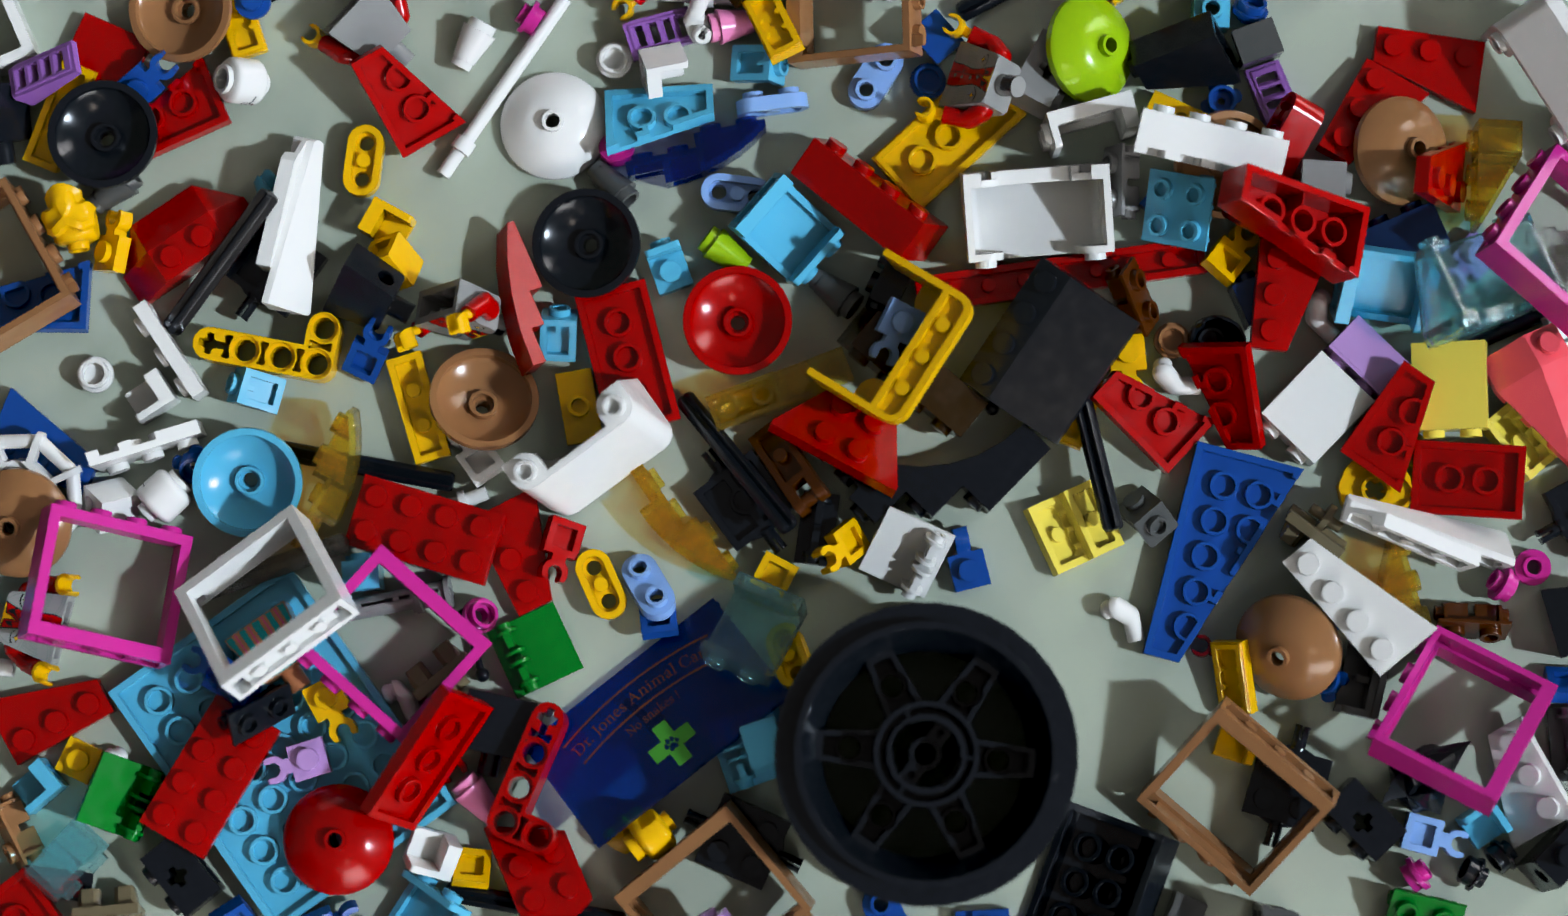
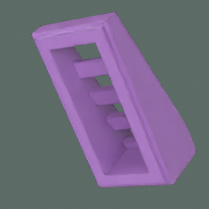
(645, 23)
(24, 76)
(1255, 88)

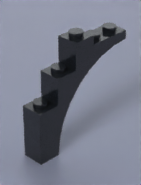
(983, 478)

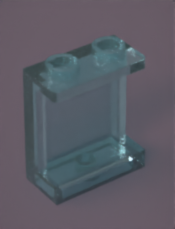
(754, 630)

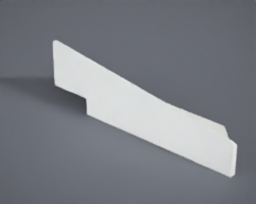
(291, 229)
(1430, 535)

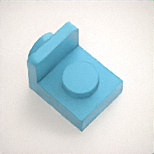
(753, 65)
(668, 266)
(559, 333)
(255, 389)

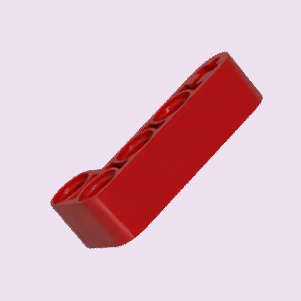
(1299, 122)
(536, 775)

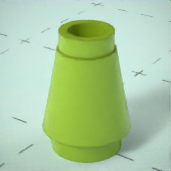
(723, 249)

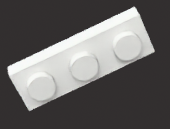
(169, 351)

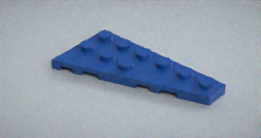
(1219, 521)

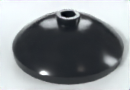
(86, 118)
(562, 238)

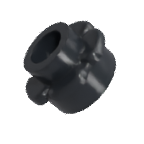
(1501, 855)
(1472, 872)

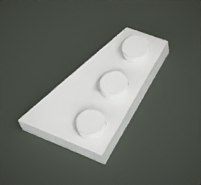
(130, 451)
(1534, 795)

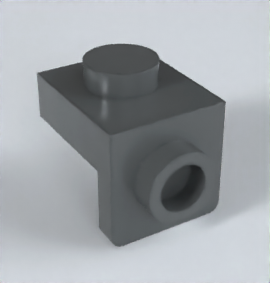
(1147, 516)

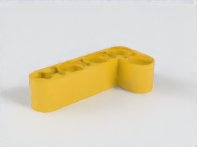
(268, 348)

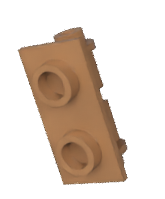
(18, 843)

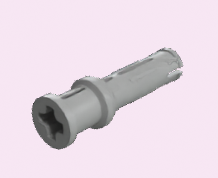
(401, 600)

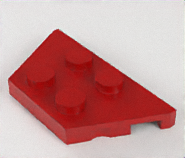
(843, 439)
(541, 883)

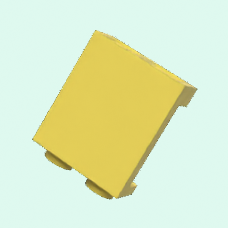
(1459, 389)

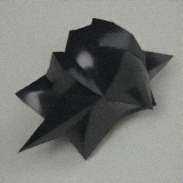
(1415, 794)

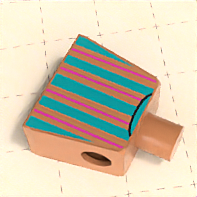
(259, 630)

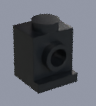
(885, 285)

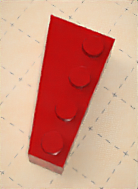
(868, 200)
(1298, 218)

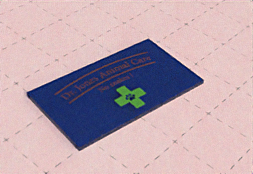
(652, 728)

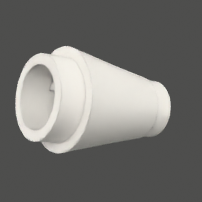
(472, 43)

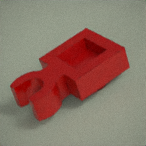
(562, 542)

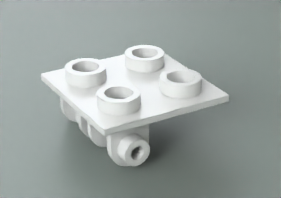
(906, 552)

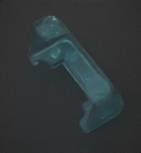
(1463, 294)

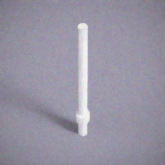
(464, 144)

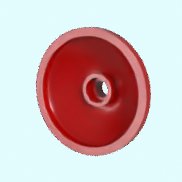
(734, 294)
(364, 846)

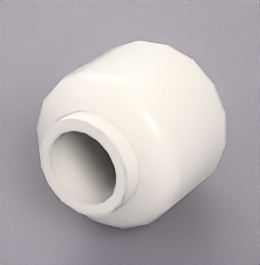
(241, 81)
(163, 496)

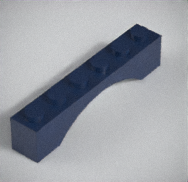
(1400, 232)

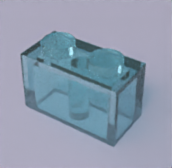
(67, 860)

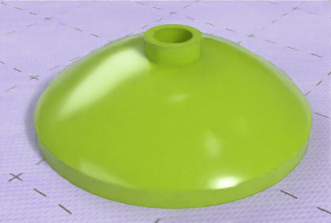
(1088, 49)

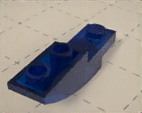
(713, 151)

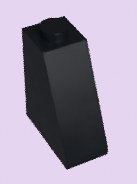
(1184, 56)

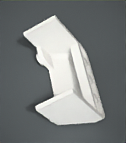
(1539, 42)

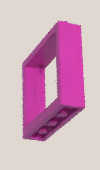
(1508, 260)
(38, 631)
(1486, 666)
(359, 702)

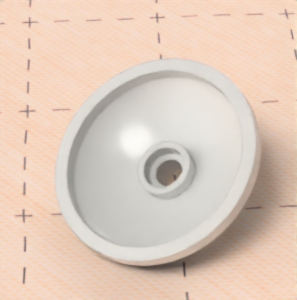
(557, 150)

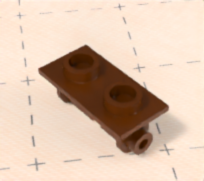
(1131, 284)
(1488, 623)

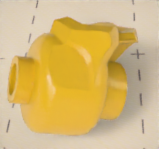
(70, 218)
(646, 836)

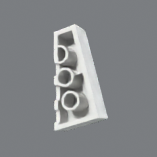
(1208, 144)
(1364, 612)

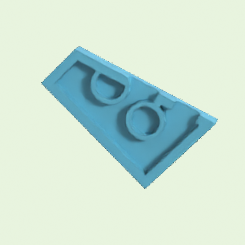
(637, 120)

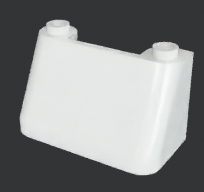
(1037, 212)
(631, 437)

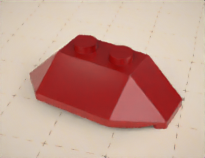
(178, 239)

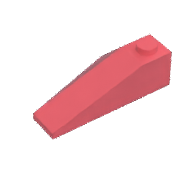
(1534, 381)

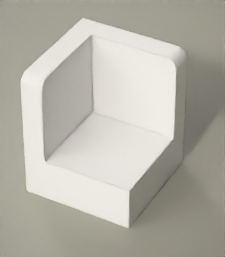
(659, 64)
(152, 397)
(112, 495)
(432, 853)

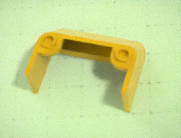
(945, 321)

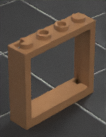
(912, 28)
(55, 306)
(1275, 756)
(729, 812)

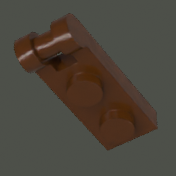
(789, 470)

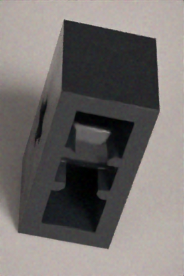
(1381, 828)
(201, 880)

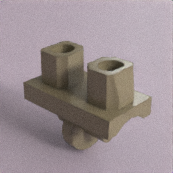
(1301, 523)
(425, 682)
(125, 903)

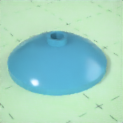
(221, 483)

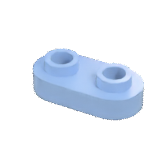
(878, 77)
(785, 102)
(737, 191)
(646, 585)

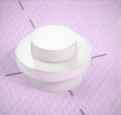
(614, 60)
(95, 374)

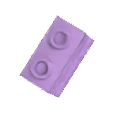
(1364, 356)

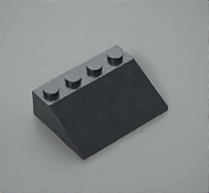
(1050, 350)
(1102, 868)

